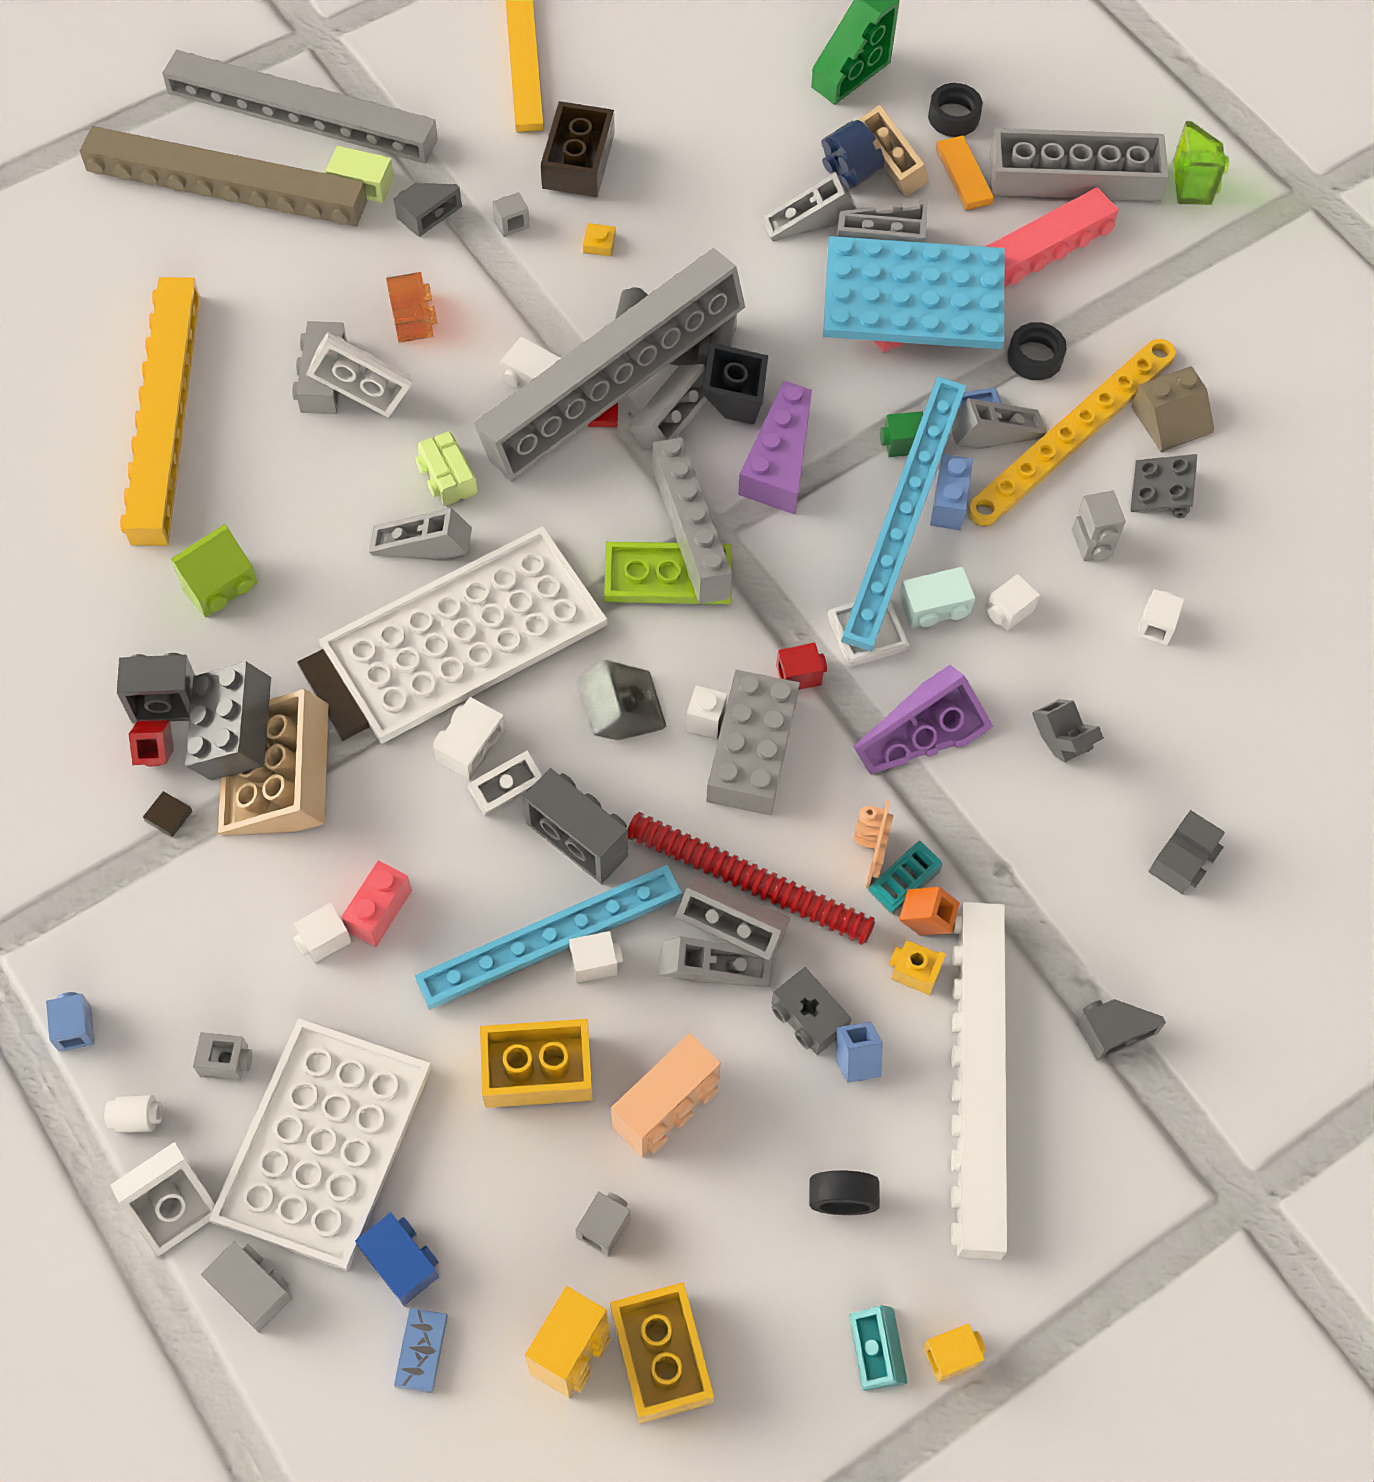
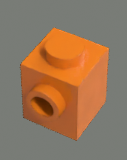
(929, 911)

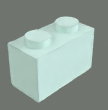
(937, 597)

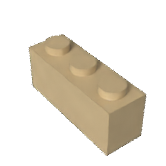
(900, 159)

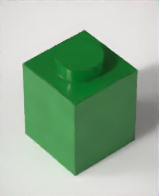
(900, 432)

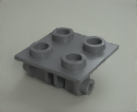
(1165, 484)

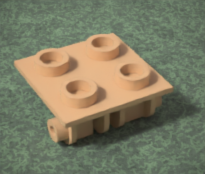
(873, 832)

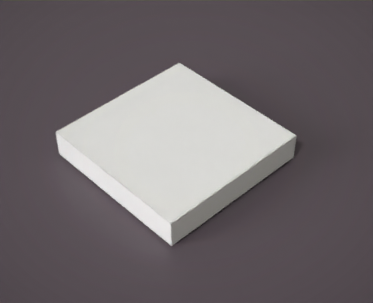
(889, 640)

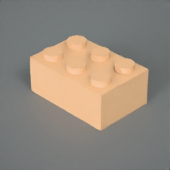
(666, 1096)

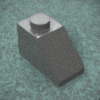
(426, 205)
(1116, 1026)

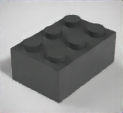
(228, 721)
(576, 825)

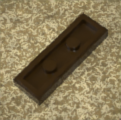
(329, 687)

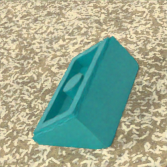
(878, 1348)

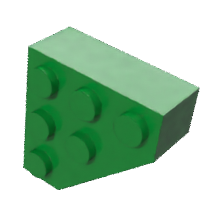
(856, 49)

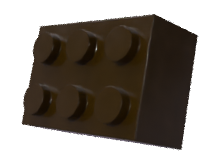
(577, 149)

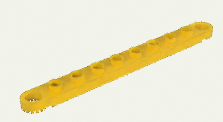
(1070, 433)

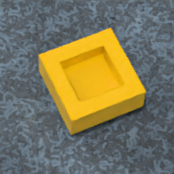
(599, 239)

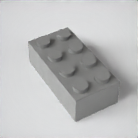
(752, 742)

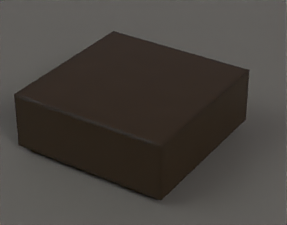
(167, 814)

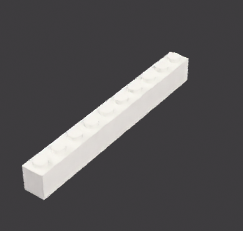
(980, 1083)

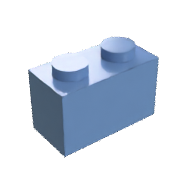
(951, 492)

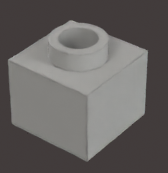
(511, 214)

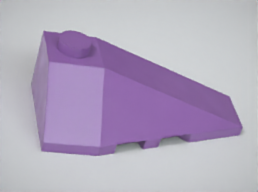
(931, 718)

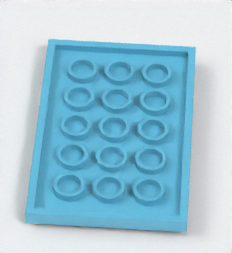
(914, 292)

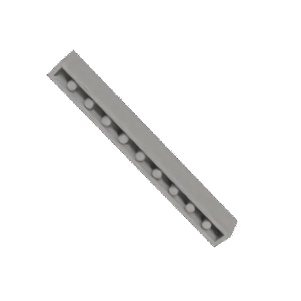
(301, 106)

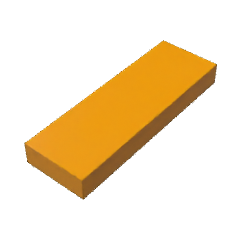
(964, 172)

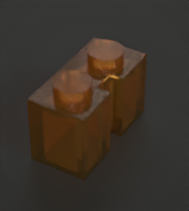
(410, 307)

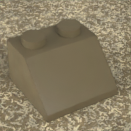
(1174, 408)

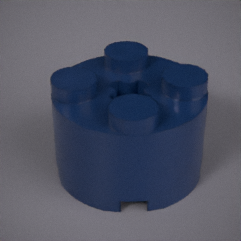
(852, 153)

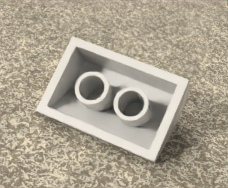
(358, 375)

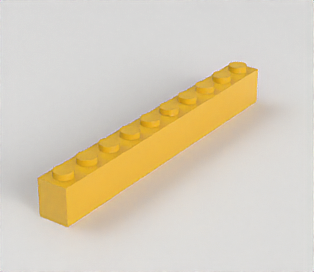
(162, 412)

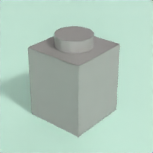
(603, 1222)

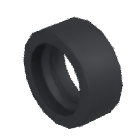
(957, 94)
(1043, 334)
(844, 1192)

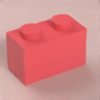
(377, 903)

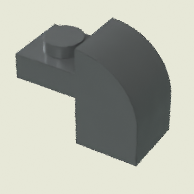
(1064, 730)

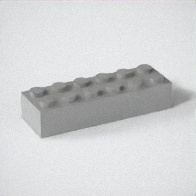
(1077, 162)

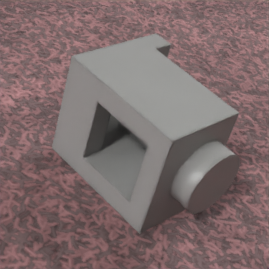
(214, 1048)

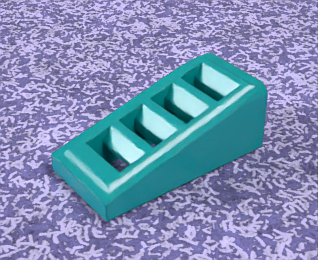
(924, 857)

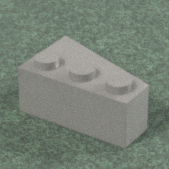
(892, 224)

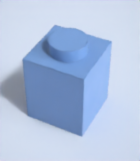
(69, 1021)
(859, 1052)

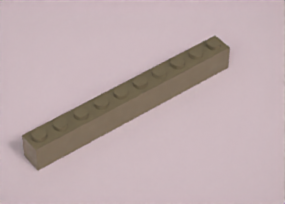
(224, 176)

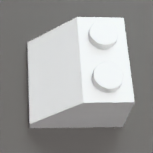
(164, 1199)

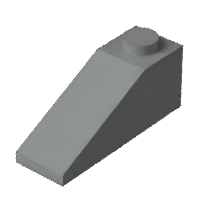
(810, 210)
(993, 424)
(424, 536)
(713, 963)

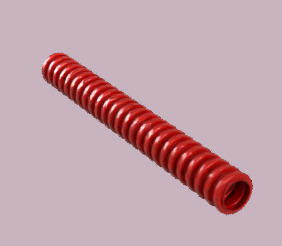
(750, 878)

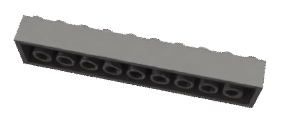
(611, 364)

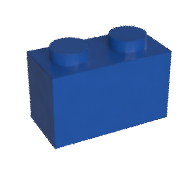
(398, 1258)

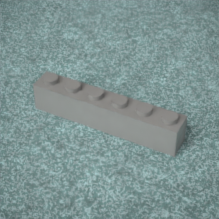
(691, 521)

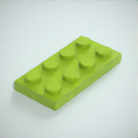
(650, 573)

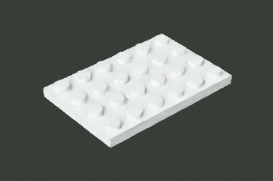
(321, 1144)

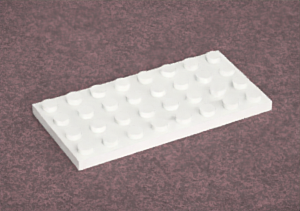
(462, 633)

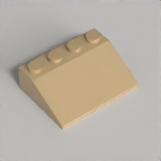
(292, 784)

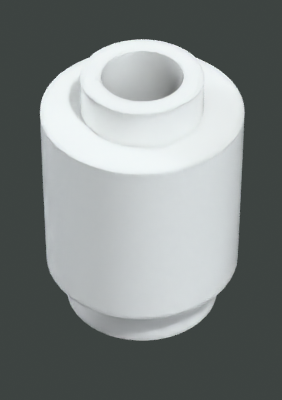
(133, 1113)

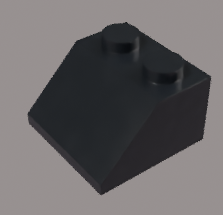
(735, 382)

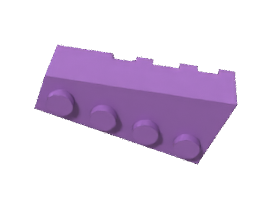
(776, 459)

